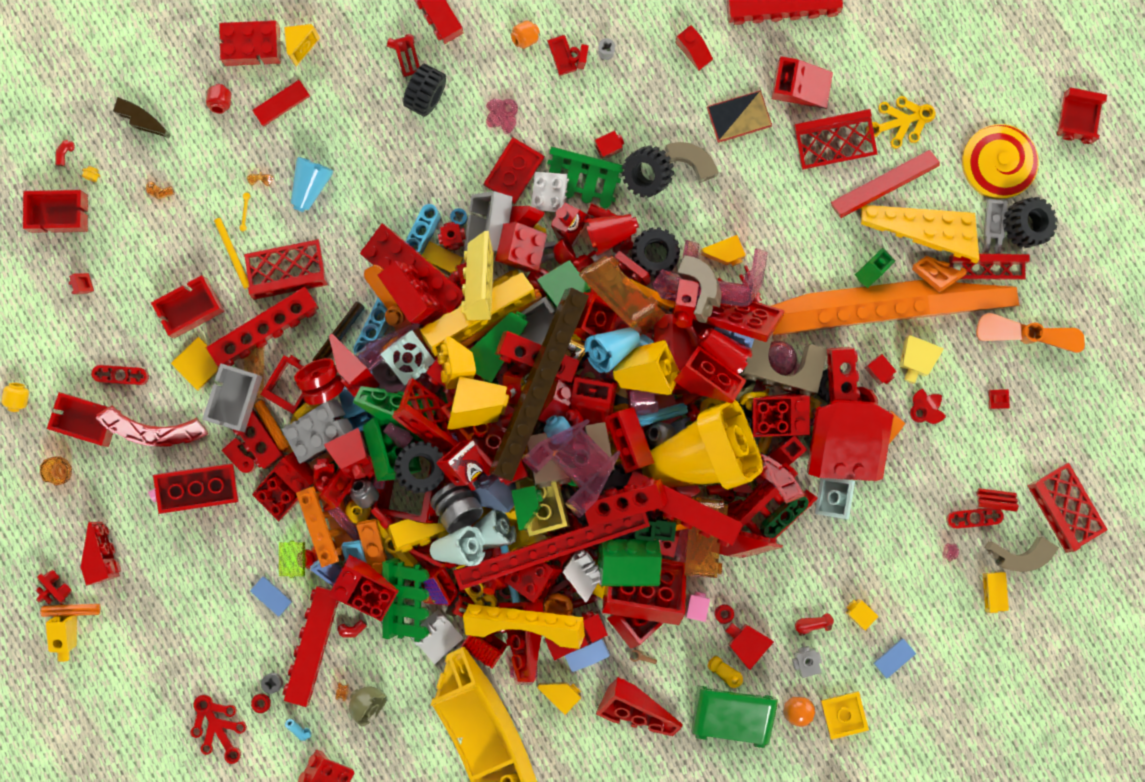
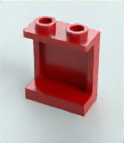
(1081, 115)

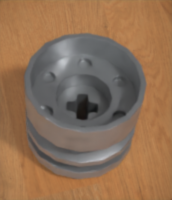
(456, 507)

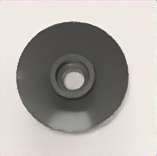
(386, 381)

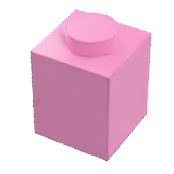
(697, 606)

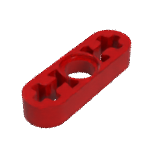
(133, 381)
(988, 511)

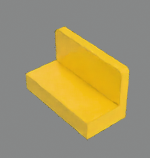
(995, 592)

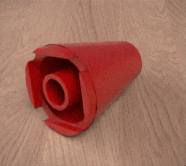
(610, 231)
(725, 349)

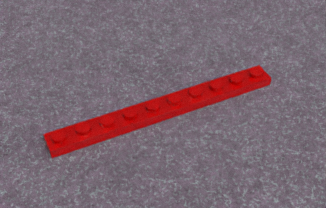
(547, 550)

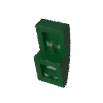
(659, 530)

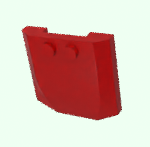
(850, 441)

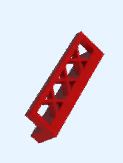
(997, 259)

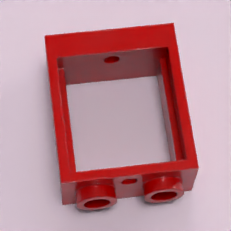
(267, 391)

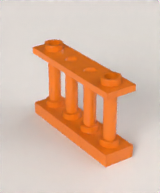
(318, 528)

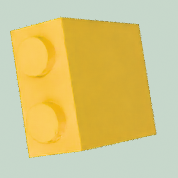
(648, 369)
(477, 403)

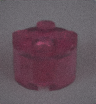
(642, 401)

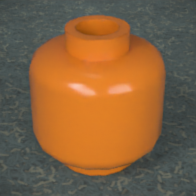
(525, 34)

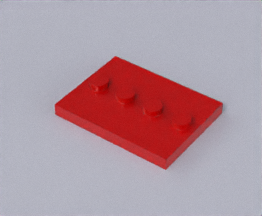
(753, 321)

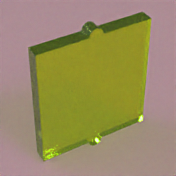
(292, 559)

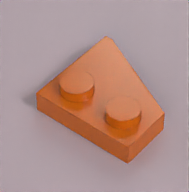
(937, 272)

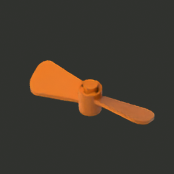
(393, 313)
(997, 328)

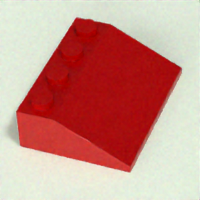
(677, 342)
(651, 603)

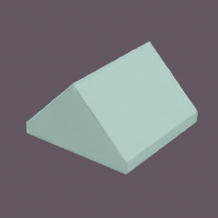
(835, 498)

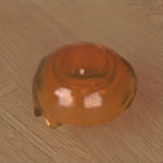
(50, 470)

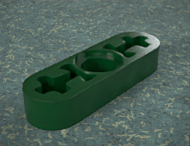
(775, 516)

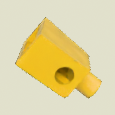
(62, 636)

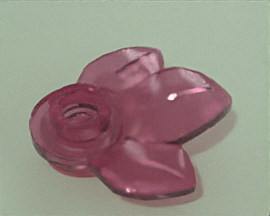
(499, 115)

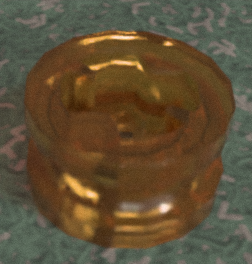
(342, 691)

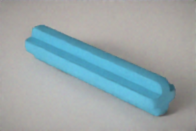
(663, 414)

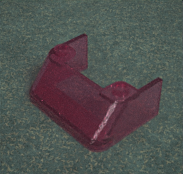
(736, 293)

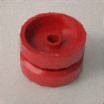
(319, 381)

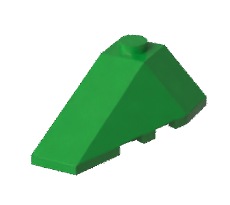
(383, 404)

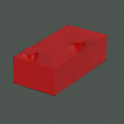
(195, 488)

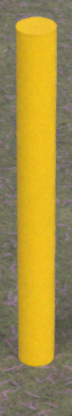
(232, 253)

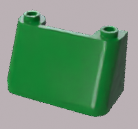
(734, 716)

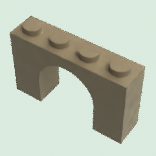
(805, 380)
(551, 472)

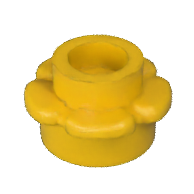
(91, 172)

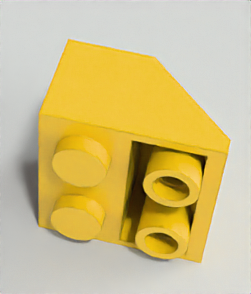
(456, 362)

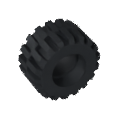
(424, 90)
(635, 177)
(1042, 218)
(663, 238)
(402, 467)

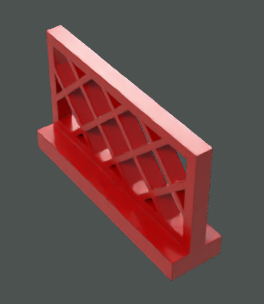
(831, 123)
(290, 284)
(420, 425)
(1056, 518)

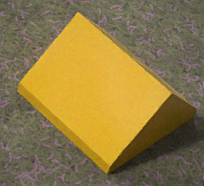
(300, 41)

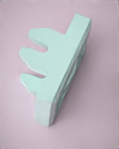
(427, 359)

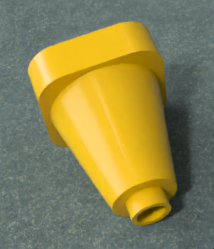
(709, 451)

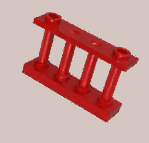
(759, 498)

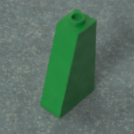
(485, 359)

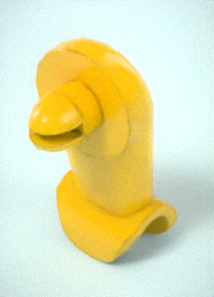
(746, 399)
(728, 674)

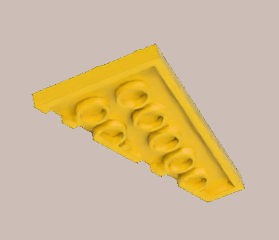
(931, 228)

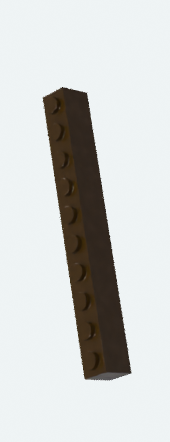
(538, 384)

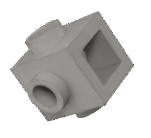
(812, 666)

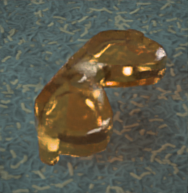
(265, 178)

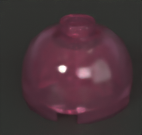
(782, 357)

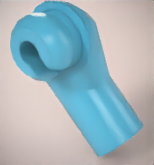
(301, 734)

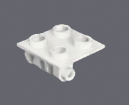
(549, 191)
(582, 573)
(441, 637)

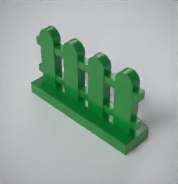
(592, 173)
(393, 621)

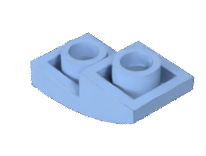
(587, 655)

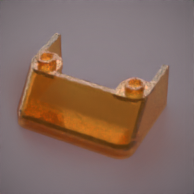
(622, 294)
(703, 552)

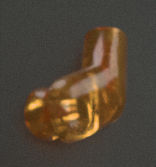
(157, 192)

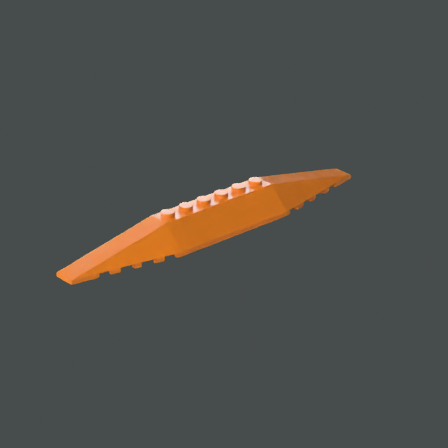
(888, 303)

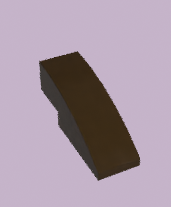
(139, 118)

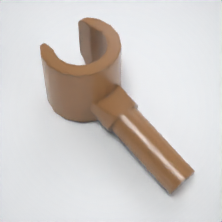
(643, 658)

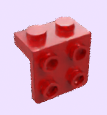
(325, 770)

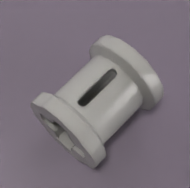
(608, 43)

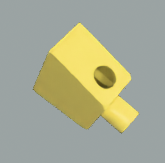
(918, 357)

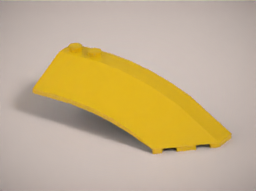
(474, 711)

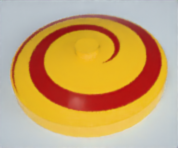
(1000, 161)

